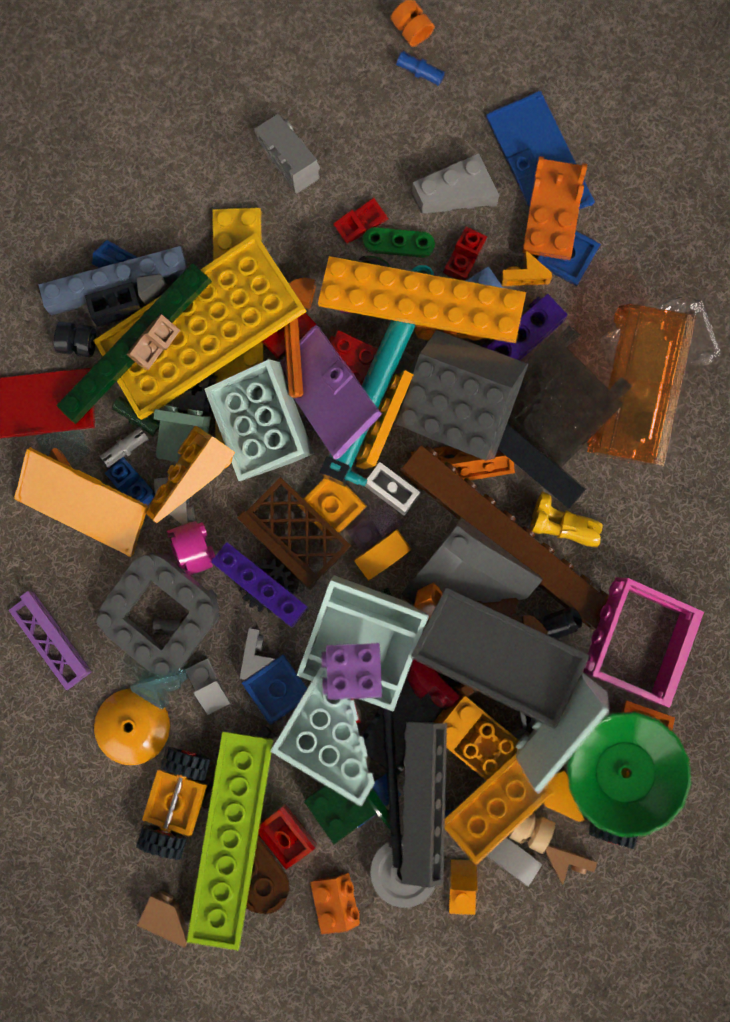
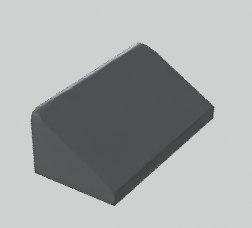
(151, 287)

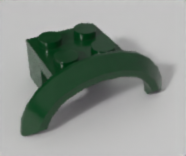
(340, 815)

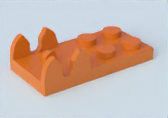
(554, 208)

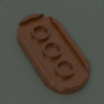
(267, 882)

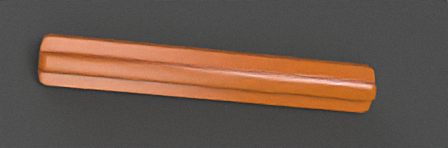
(293, 359)

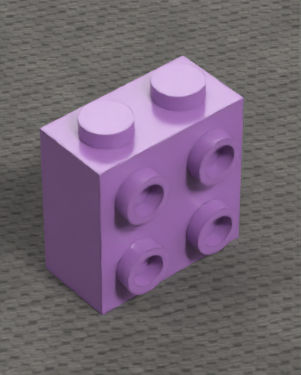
(352, 671)

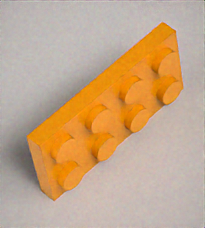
(379, 430)
(494, 810)

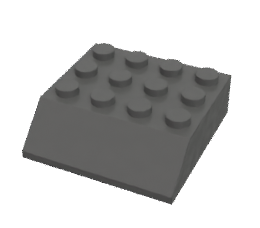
(462, 394)

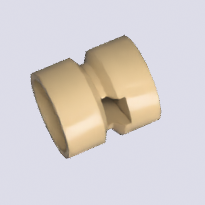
(535, 832)

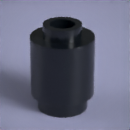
(562, 623)

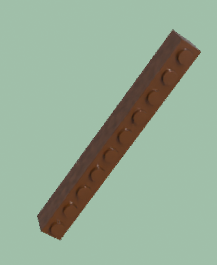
(464, 501)

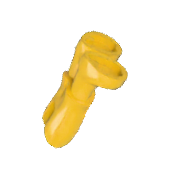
(569, 526)

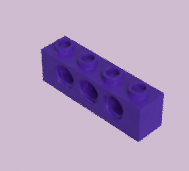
(551, 316)
(259, 585)

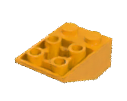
(477, 737)

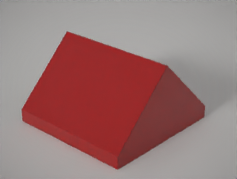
(286, 837)

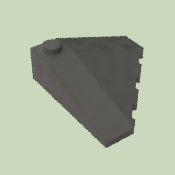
(474, 568)

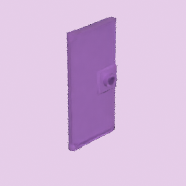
(331, 394)

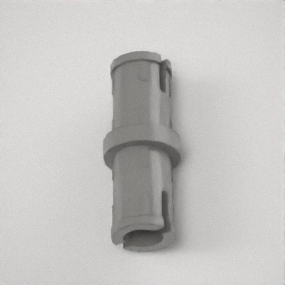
(123, 447)

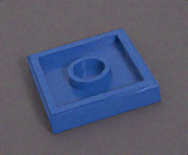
(573, 269)
(276, 689)

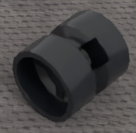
(75, 339)

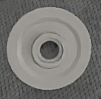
(389, 883)

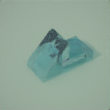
(155, 688)

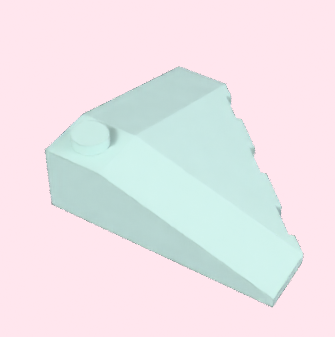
(326, 742)

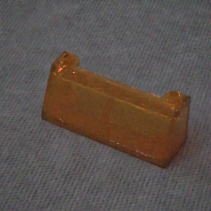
(653, 360)

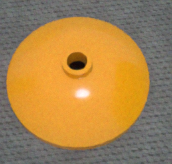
(148, 734)

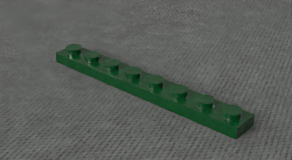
(115, 361)

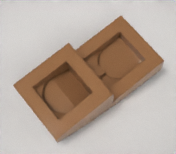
(153, 342)

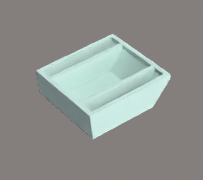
(362, 617)

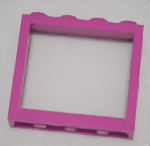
(677, 650)

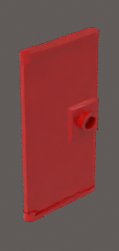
(31, 402)

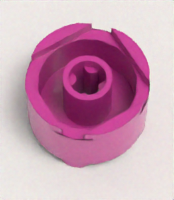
(190, 547)

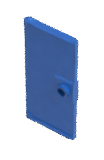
(525, 133)

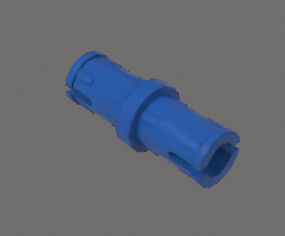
(420, 68)

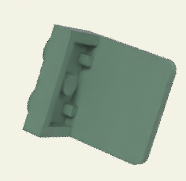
(175, 428)

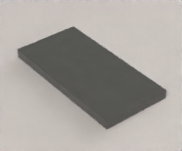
(500, 657)

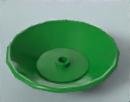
(656, 780)

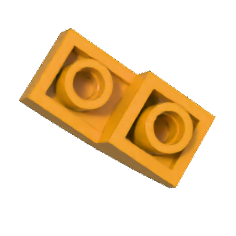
(382, 554)

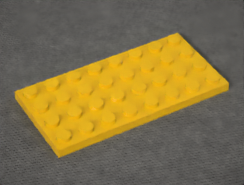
(230, 316)

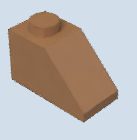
(164, 918)

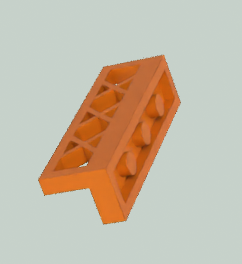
(474, 467)

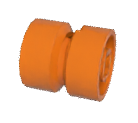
(412, 22)

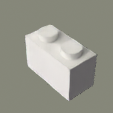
(392, 489)

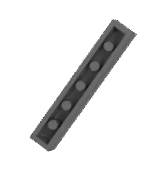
(424, 804)

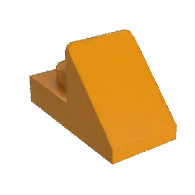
(532, 274)
(463, 887)

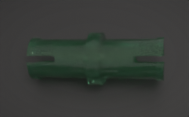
(125, 409)

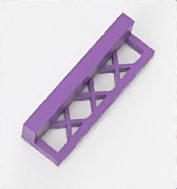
(54, 634)

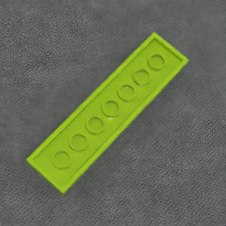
(230, 841)

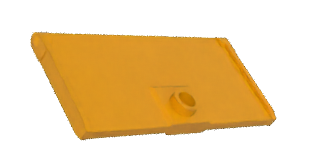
(80, 502)

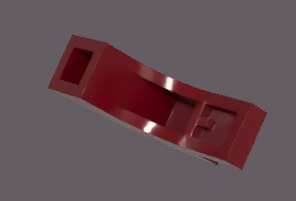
(426, 680)

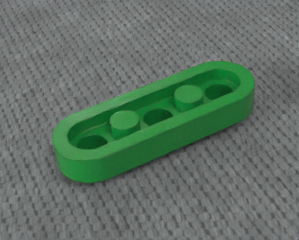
(409, 247)

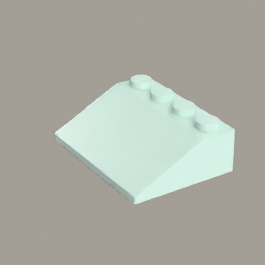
(259, 420)
(550, 748)

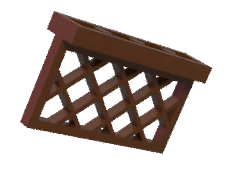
(283, 551)

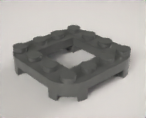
(118, 627)

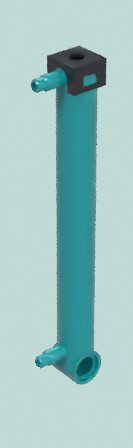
(375, 385)

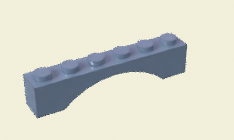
(70, 291)

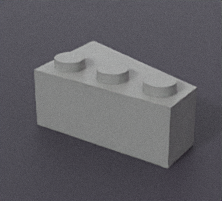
(288, 153)
(456, 187)

